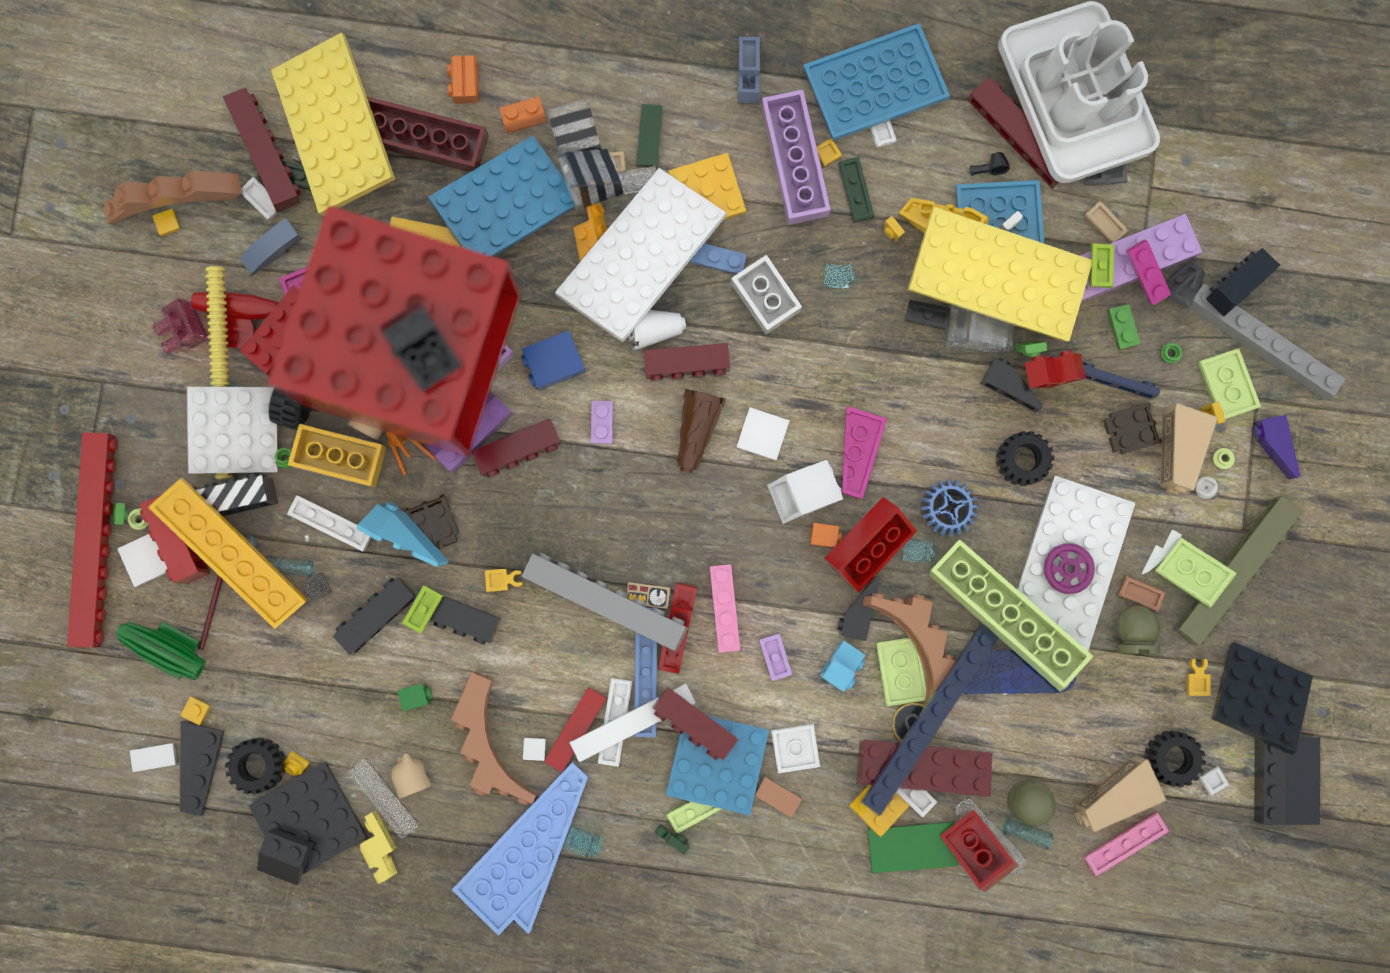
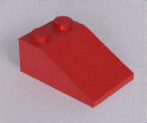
(979, 851)

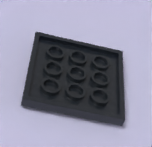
(1262, 698)
(312, 810)

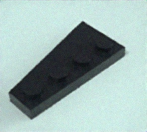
(198, 761)

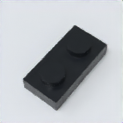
(927, 314)

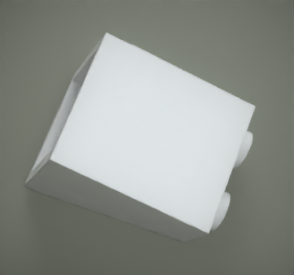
(805, 491)

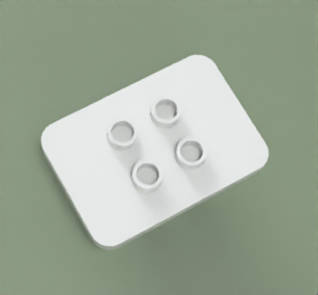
(1080, 90)

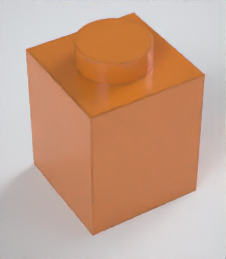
(825, 535)

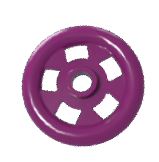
(1065, 586)

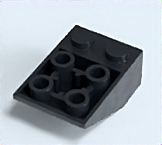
(420, 346)

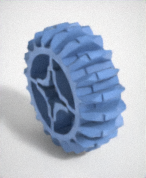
(967, 502)

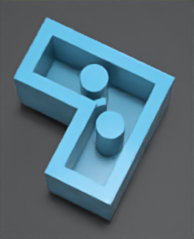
(842, 665)

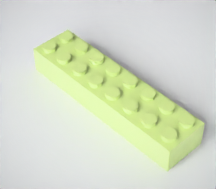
(1010, 615)

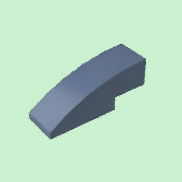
(748, 69)
(270, 246)

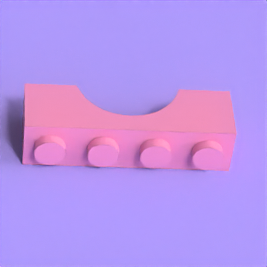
(724, 608)

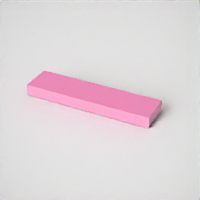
(1126, 843)

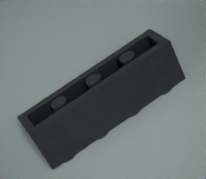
(1242, 282)
(374, 616)
(464, 620)

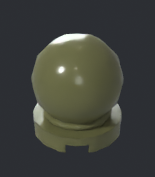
(1138, 630)
(1031, 803)

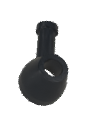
(997, 165)

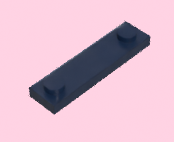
(1144, 389)

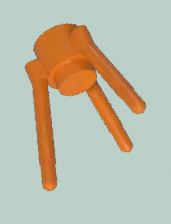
(399, 441)

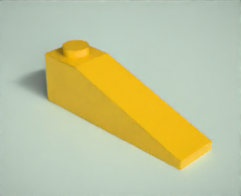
(918, 212)

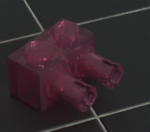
(184, 325)

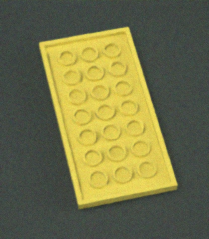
(332, 124)
(1000, 274)

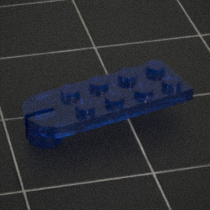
(1009, 674)

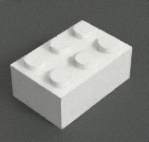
(766, 294)

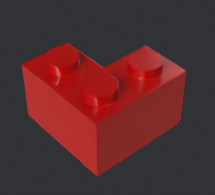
(1052, 372)

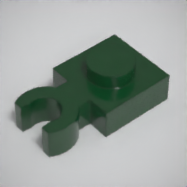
(677, 841)

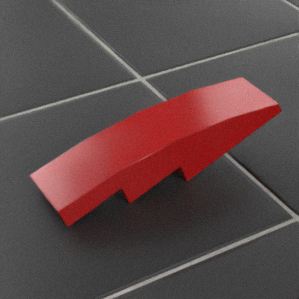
(682, 609)

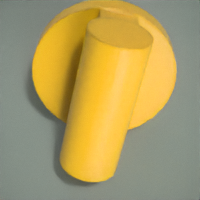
(295, 764)

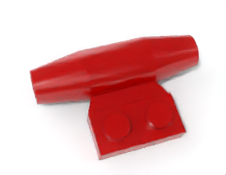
(240, 313)

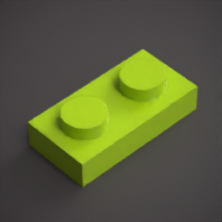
(1102, 265)
(422, 609)

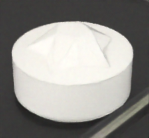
(1206, 487)

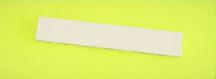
(621, 727)

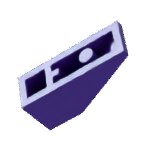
(1276, 440)

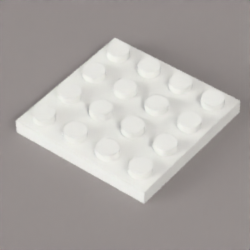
(230, 430)

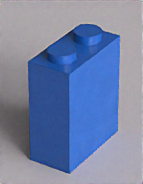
(552, 360)

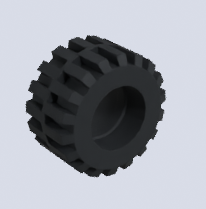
(287, 411)
(1042, 458)
(1192, 758)
(238, 770)

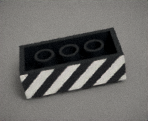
(240, 495)

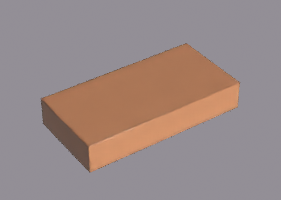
(1141, 593)
(778, 797)

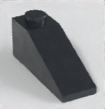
(1007, 382)
(858, 617)

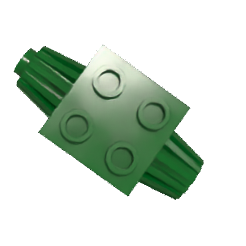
(163, 648)

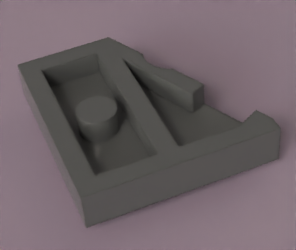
(1185, 284)

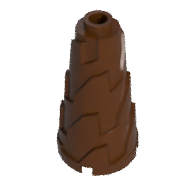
(699, 419)

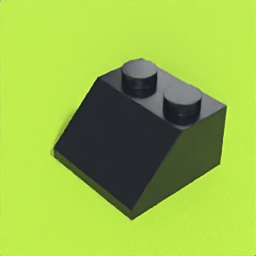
(284, 856)

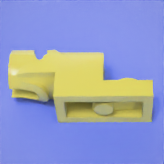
(376, 848)

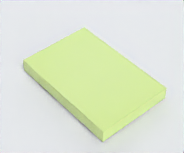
(1229, 383)
(1195, 572)
(901, 672)

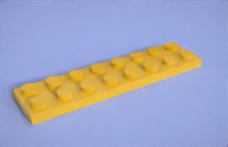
(227, 552)

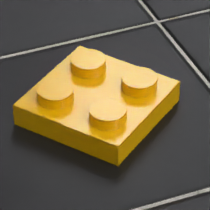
(881, 823)

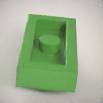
(1123, 327)
(1031, 348)

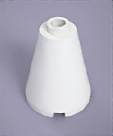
(656, 327)

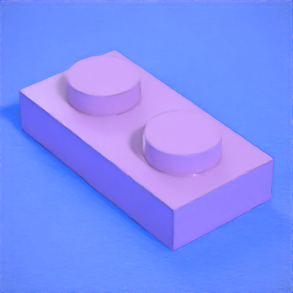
(602, 422)
(775, 657)

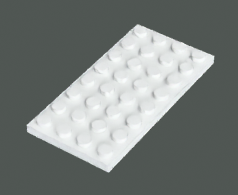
(640, 254)
(1087, 519)

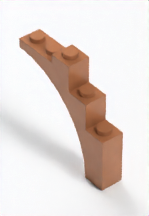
(163, 191)
(929, 641)
(490, 773)

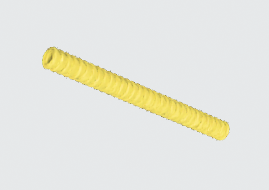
(217, 333)

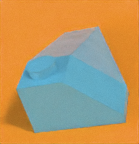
(396, 526)

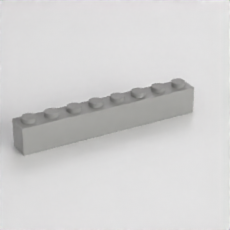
(1270, 346)
(605, 602)

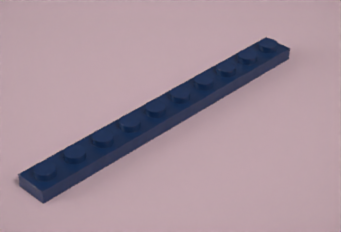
(929, 720)

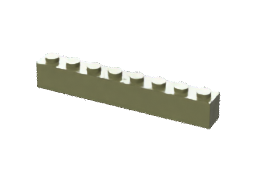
(1246, 562)

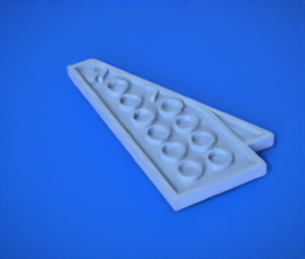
(518, 868)

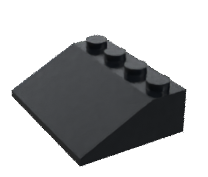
(1287, 784)

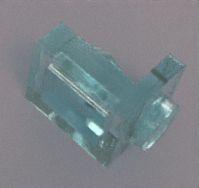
(838, 276)
(918, 551)
(583, 842)

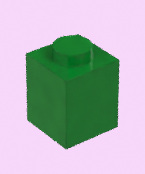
(415, 696)

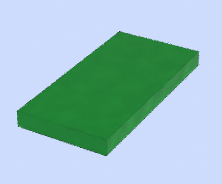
(910, 848)

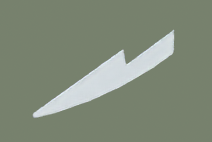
(1160, 553)

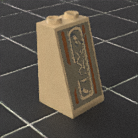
(1184, 447)
(1120, 796)

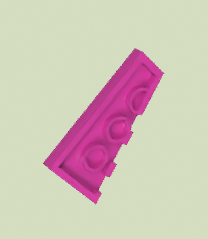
(861, 444)

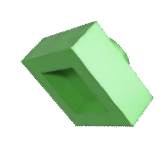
(120, 514)

